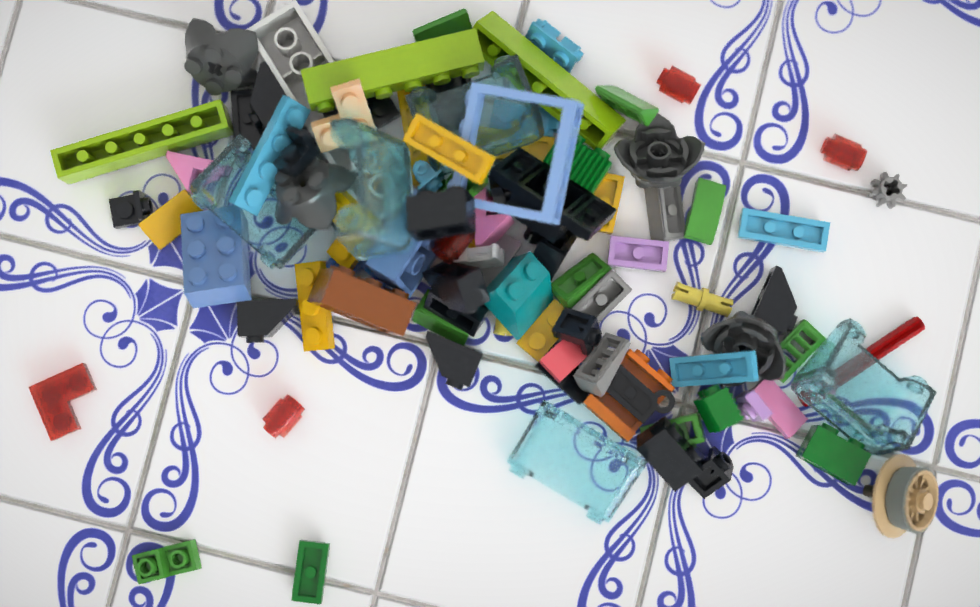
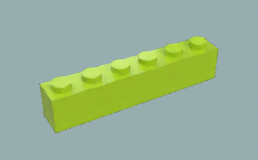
(397, 68)
(547, 77)
(142, 142)

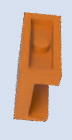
(616, 415)

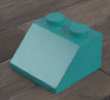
(520, 293)

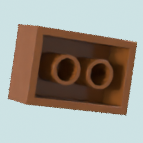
(362, 300)

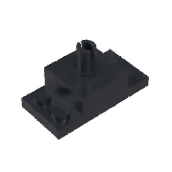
(527, 181)

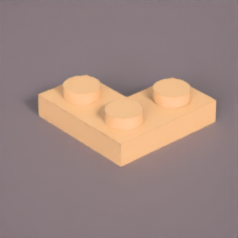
(350, 104)

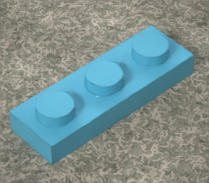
(783, 230)
(714, 369)

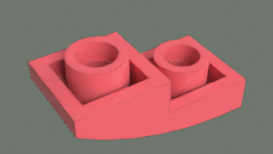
(562, 359)

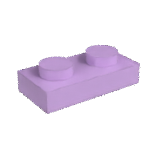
(638, 253)
(752, 406)

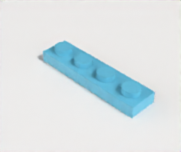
(260, 170)

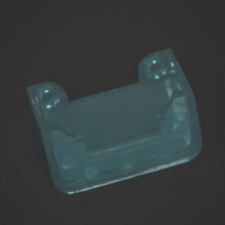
(503, 122)
(384, 181)
(213, 190)
(861, 393)
(576, 462)

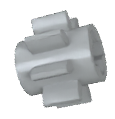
(895, 190)

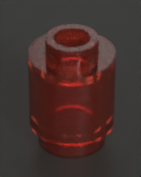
(678, 85)
(843, 152)
(452, 247)
(283, 416)

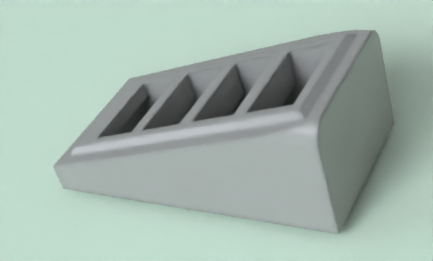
(598, 381)

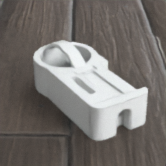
(483, 256)

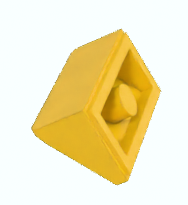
(165, 223)

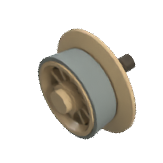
(903, 497)

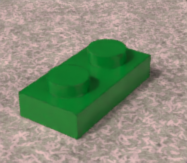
(310, 572)

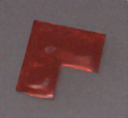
(55, 396)

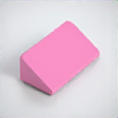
(786, 415)

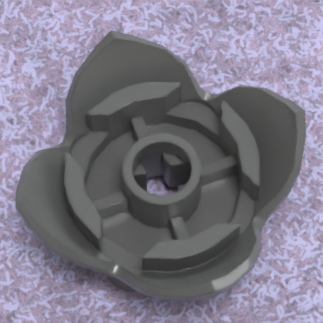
(220, 60)
(658, 155)
(311, 194)
(748, 333)

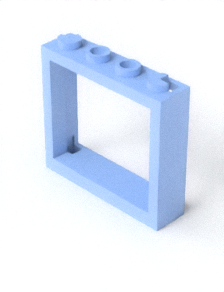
(562, 155)

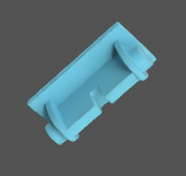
(544, 37)
(427, 177)

